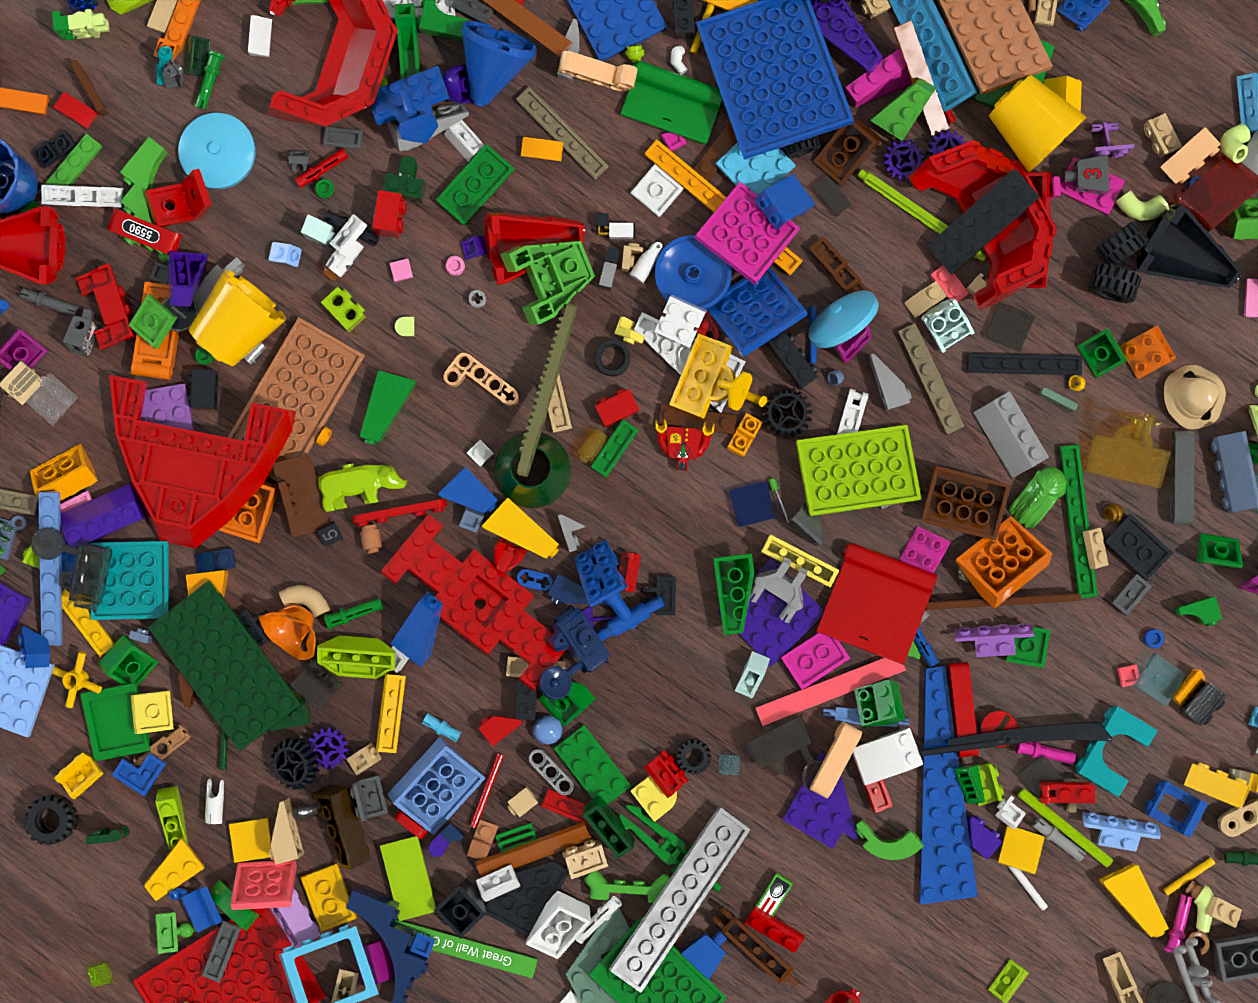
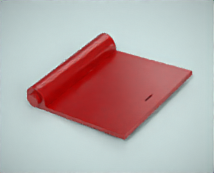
(877, 601)

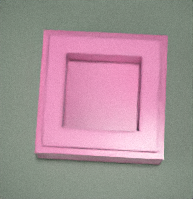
(401, 270)

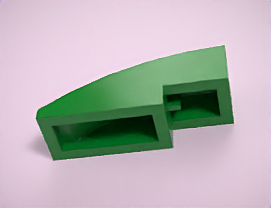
(222, 898)

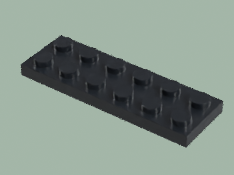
(983, 221)

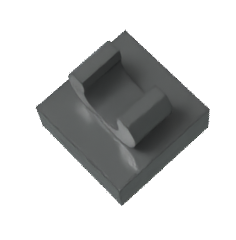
(299, 157)

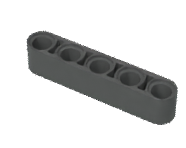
(1182, 477)

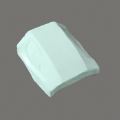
(947, 324)

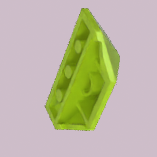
(356, 657)

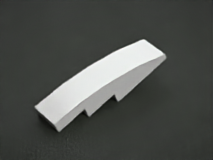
(82, 195)

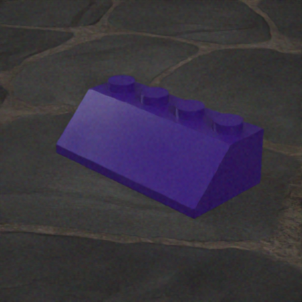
(101, 516)

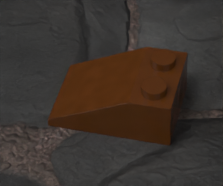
(847, 150)

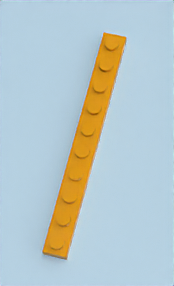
(705, 192)

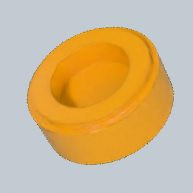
(324, 436)

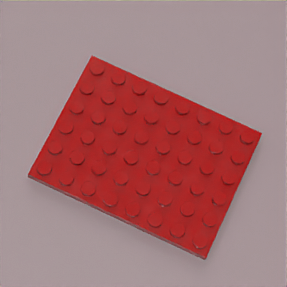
(250, 977)

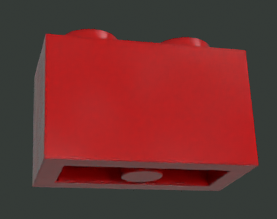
(617, 407)

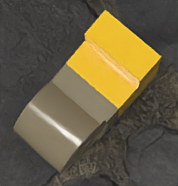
(1251, 778)

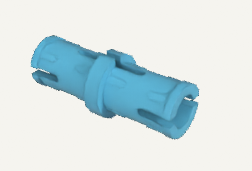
(441, 727)

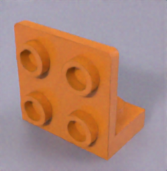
(1147, 352)

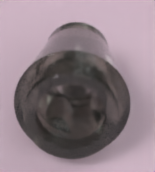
(305, 811)

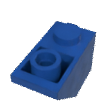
(34, 650)

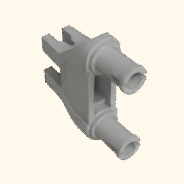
(782, 586)

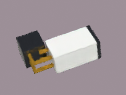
(616, 230)

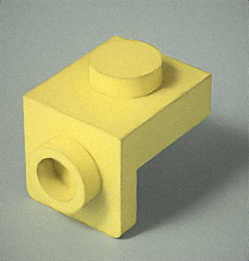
(625, 330)

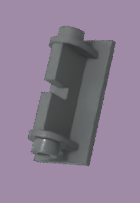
(173, 75)

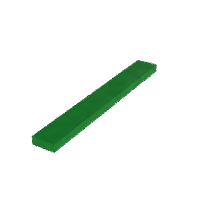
(1077, 519)

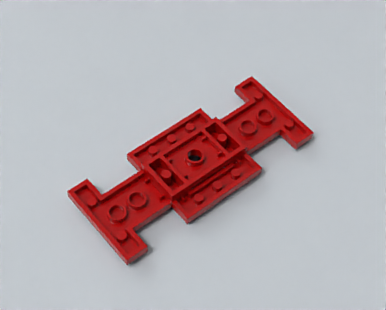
(459, 589)

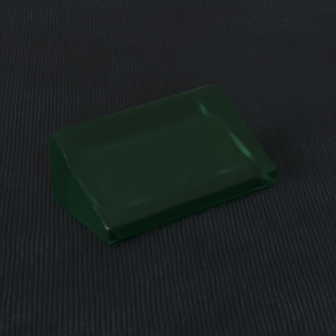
(196, 55)

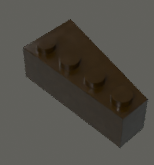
(343, 825)

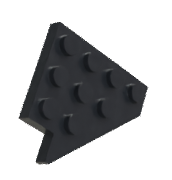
(524, 904)

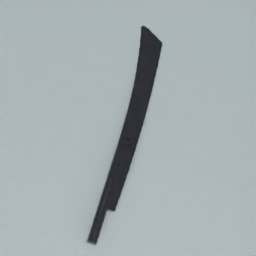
(1065, 731)

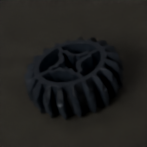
(794, 418)
(295, 775)

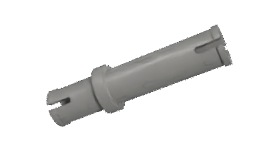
(1051, 833)

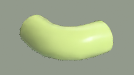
(1232, 143)
(1142, 210)

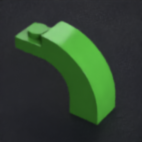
(889, 849)

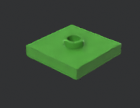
(152, 321)

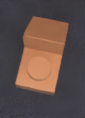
(482, 840)

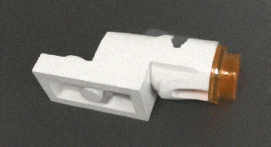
(346, 248)

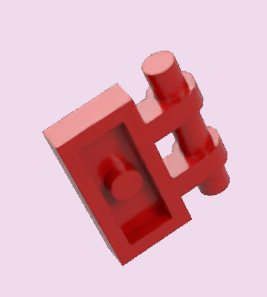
(666, 779)

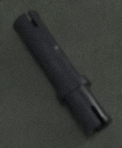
(339, 222)

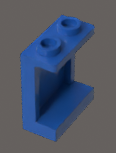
(784, 201)

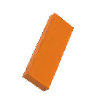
(23, 101)

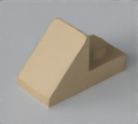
(925, 299)

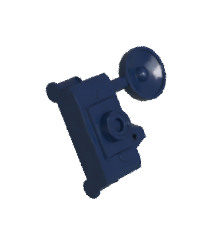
(582, 644)

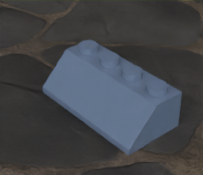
(1235, 472)

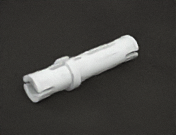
(612, 905)

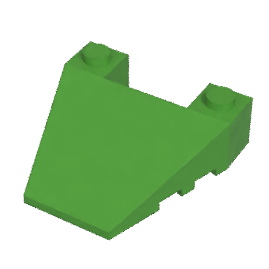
(555, 273)

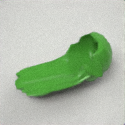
(1038, 496)

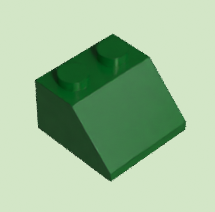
(127, 662)

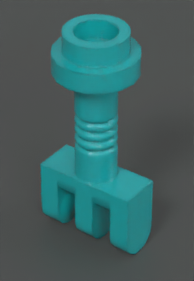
(164, 54)

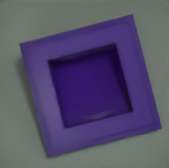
(474, 247)

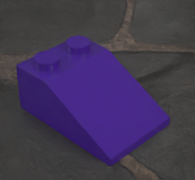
(12, 607)

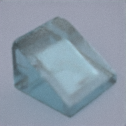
(729, 764)

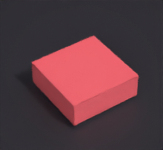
(1128, 675)

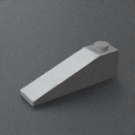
(445, 116)

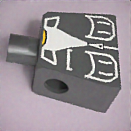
(80, 334)

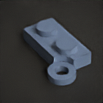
(8, 546)

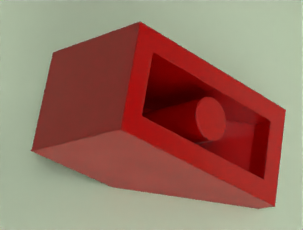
(498, 727)

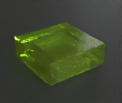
(100, 974)

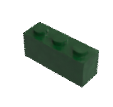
(608, 827)

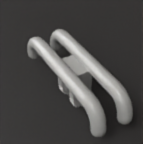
(1195, 973)

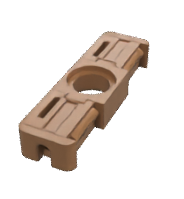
(173, 742)

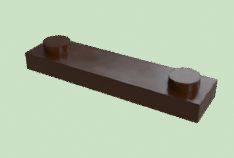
(725, 141)
(676, 417)

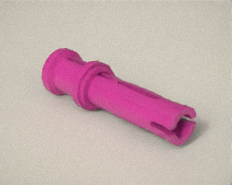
(1036, 750)
(1177, 933)

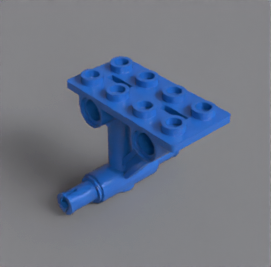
(603, 583)

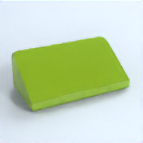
(1008, 981)

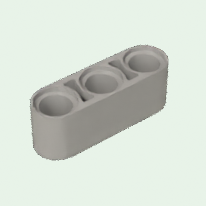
(549, 762)

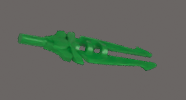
(662, 851)

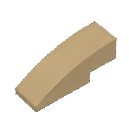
(1121, 979)

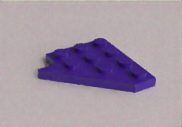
(820, 816)

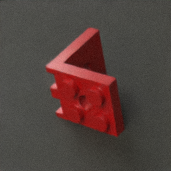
(188, 199)

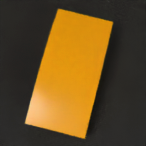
(542, 149)
(744, 435)

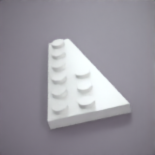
(676, 353)

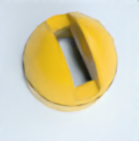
(1076, 378)

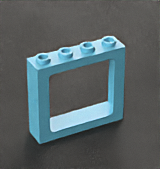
(351, 933)

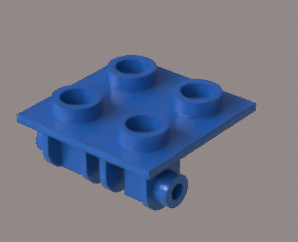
(1082, 11)

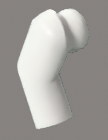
(676, 59)

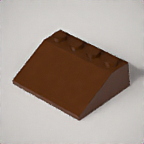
(965, 502)

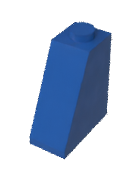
(469, 492)

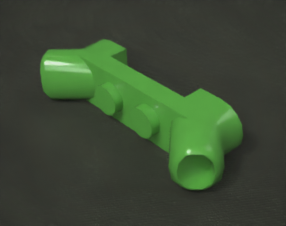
(601, 887)

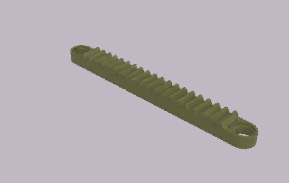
(546, 389)

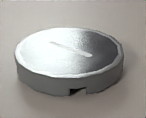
(184, 314)

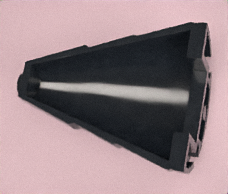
(1185, 251)

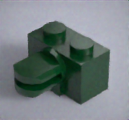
(405, 181)

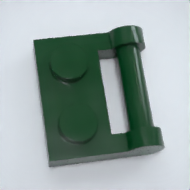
(103, 835)

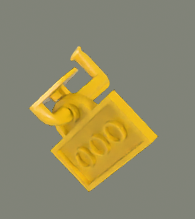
(707, 375)

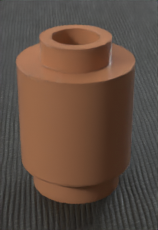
(371, 539)

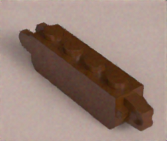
(756, 948)

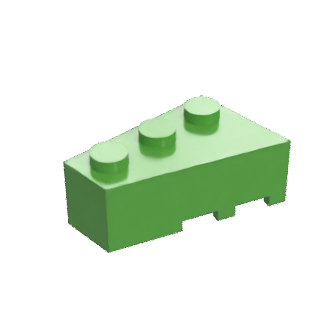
(904, 110)

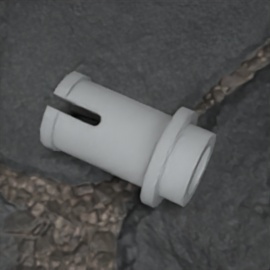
(250, 358)

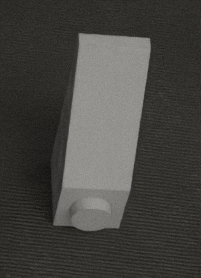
(890, 386)

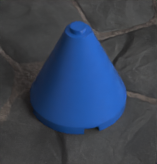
(493, 59)

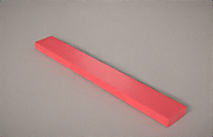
(827, 690)

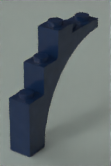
(382, 914)

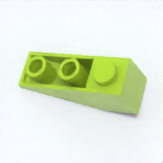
(171, 815)

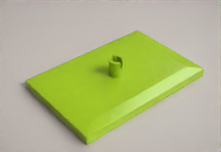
(858, 470)

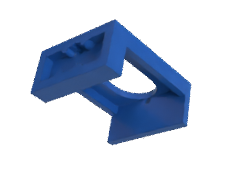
(1192, 818)

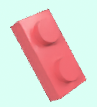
(950, 284)

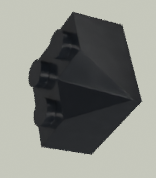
(462, 908)

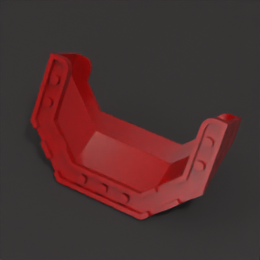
(350, 68)
(1020, 250)

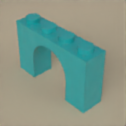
(1092, 764)

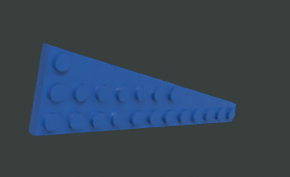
(946, 853)

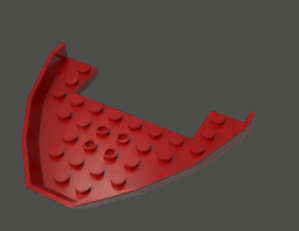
(191, 478)

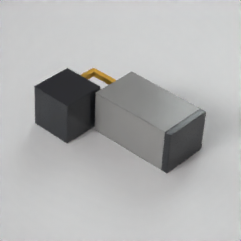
(609, 269)

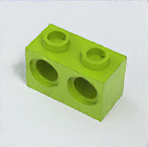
(340, 312)

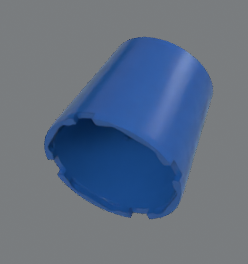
(17, 180)

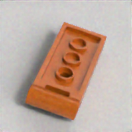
(151, 361)

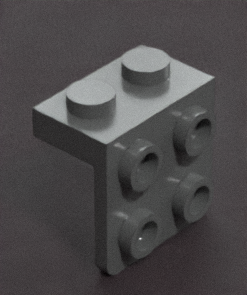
(369, 798)

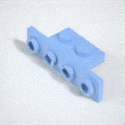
(1120, 832)

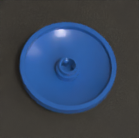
(692, 273)

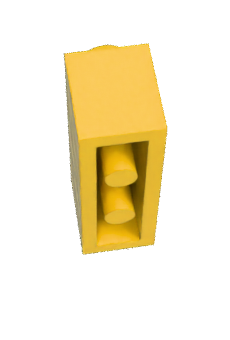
(1217, 785)

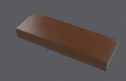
(89, 88)

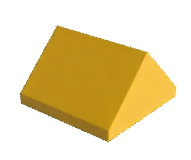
(1066, 88)

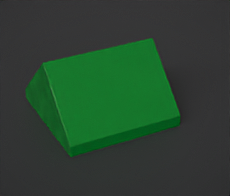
(1102, 353)
(1219, 551)

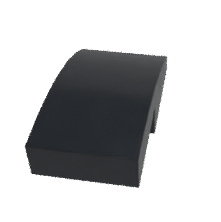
(54, 150)

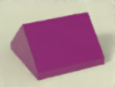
(21, 347)
(378, 960)

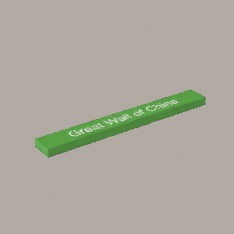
(477, 951)

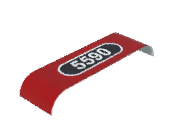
(143, 232)

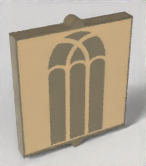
(20, 382)

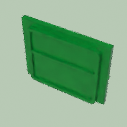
(111, 723)

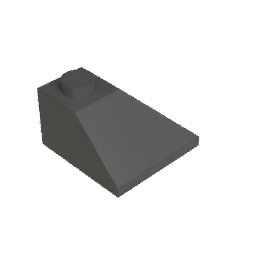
(808, 525)

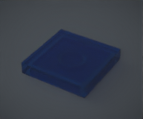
(752, 504)

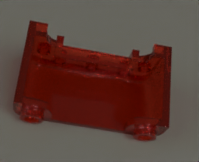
(1218, 192)

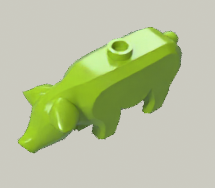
(355, 481)

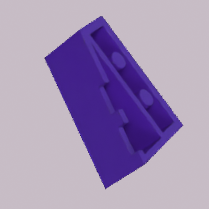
(184, 276)

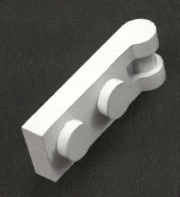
(852, 413)

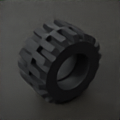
(1122, 244)
(1114, 283)
(35, 824)

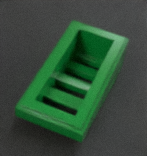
(974, 776)

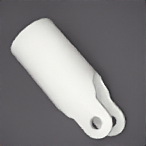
(646, 263)
(214, 804)

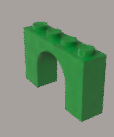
(439, 24)

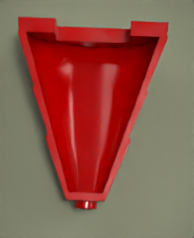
(509, 230)
(33, 245)

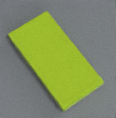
(408, 877)

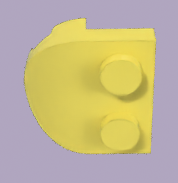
(653, 799)

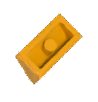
(1188, 687)

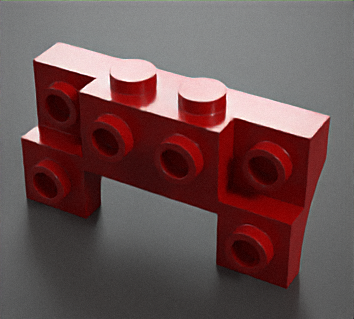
(111, 304)

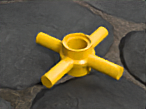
(76, 679)

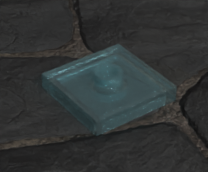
(1160, 679)

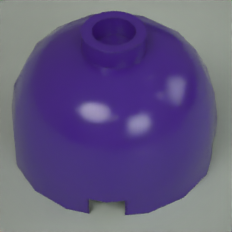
(457, 84)

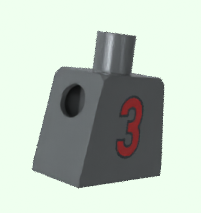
(1089, 175)

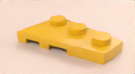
(174, 870)

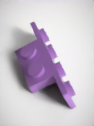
(994, 639)

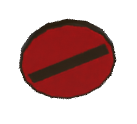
(997, 721)

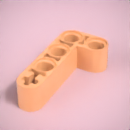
(598, 72)
(484, 382)
(836, 759)

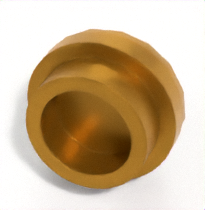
(1113, 512)

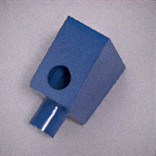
(706, 952)

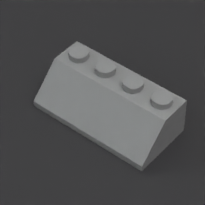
(1010, 434)

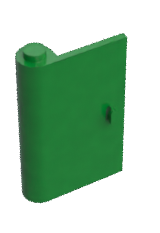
(674, 97)

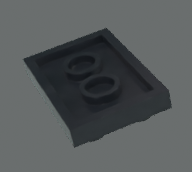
(1138, 547)

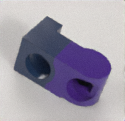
(440, 843)

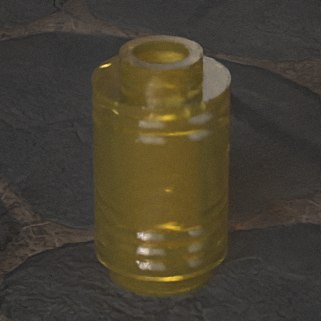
(591, 446)

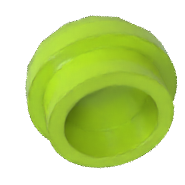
(635, 53)

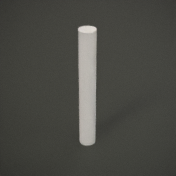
(1029, 888)

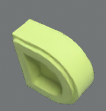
(405, 326)

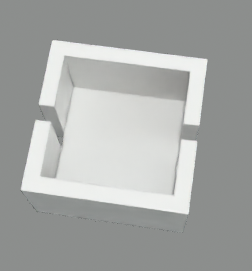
(680, 320)

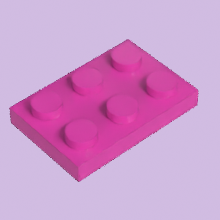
(1100, 203)
(814, 659)

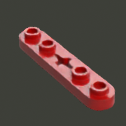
(381, 516)

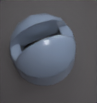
(835, 377)

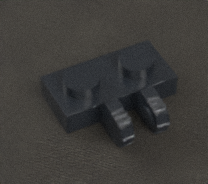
(667, 590)
(253, 627)

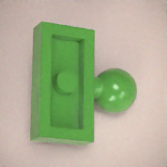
(167, 932)

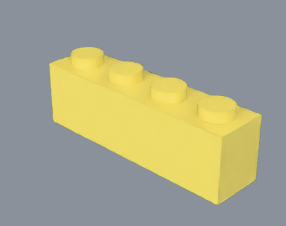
(816, 568)

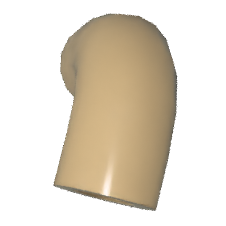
(305, 595)

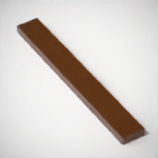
(1009, 601)

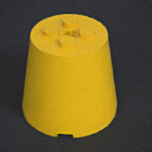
(1034, 120)
(234, 319)

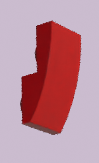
(76, 110)

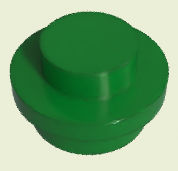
(324, 188)
(203, 356)

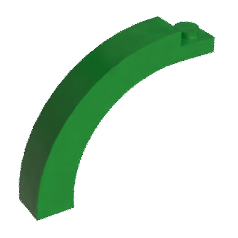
(407, 39)

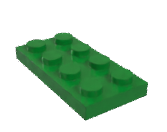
(475, 184)
(592, 765)

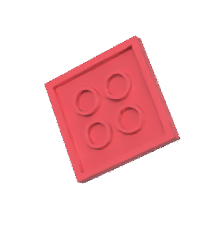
(263, 885)

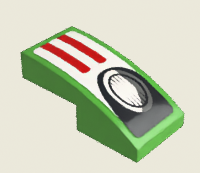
(774, 894)

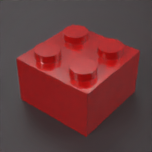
(389, 214)

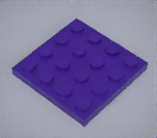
(765, 629)

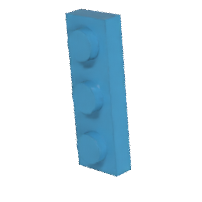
(1248, 100)

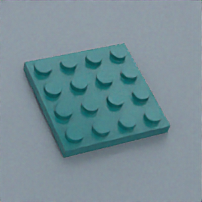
(136, 581)

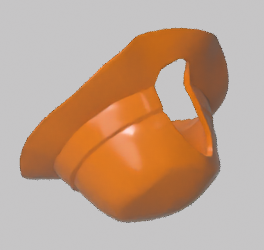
(288, 630)

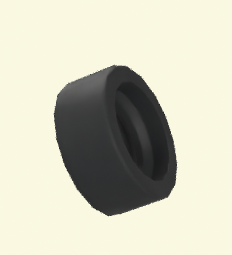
(612, 372)

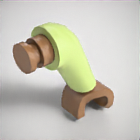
(1202, 899)

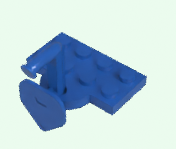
(411, 104)

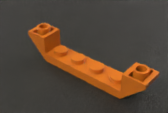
(179, 27)

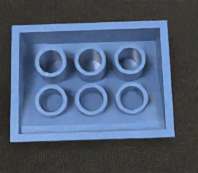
(436, 786)

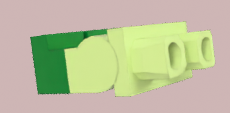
(79, 25)

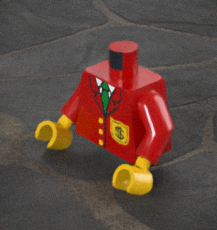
(683, 443)

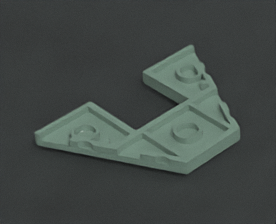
(600, 942)

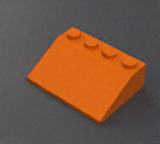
(254, 515)
(1005, 564)

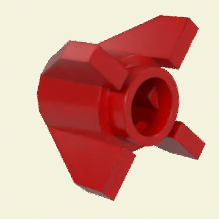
(507, 555)

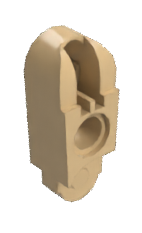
(1236, 815)

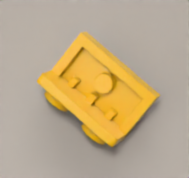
(79, 775)

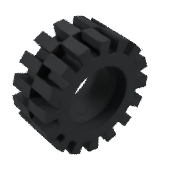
(802, 147)
(705, 756)

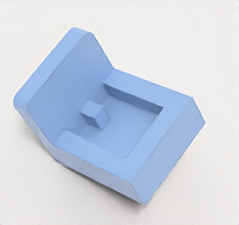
(285, 254)

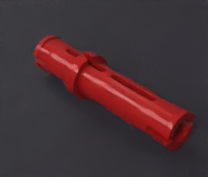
(321, 168)

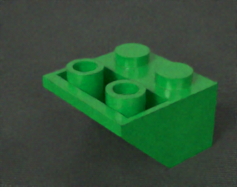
(880, 704)

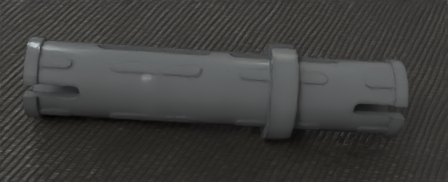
(42, 299)

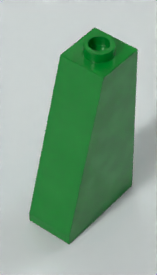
(385, 404)

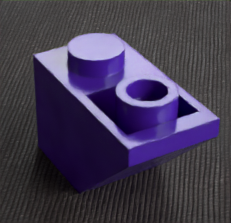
(981, 838)

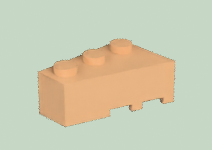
(1191, 156)

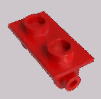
(629, 569)

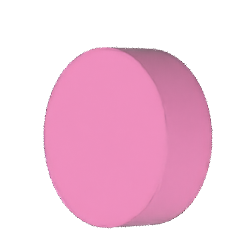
(455, 265)

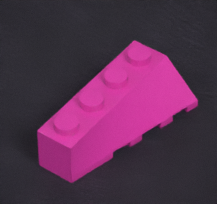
(883, 80)

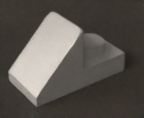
(569, 526)

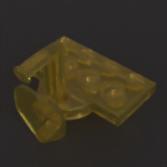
(1130, 457)

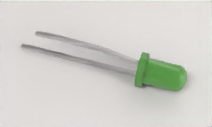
(772, 481)

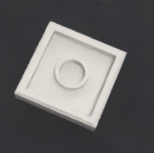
(657, 190)

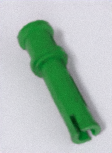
(211, 71)
(343, 616)

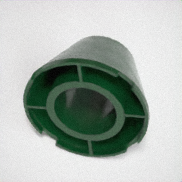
(538, 495)

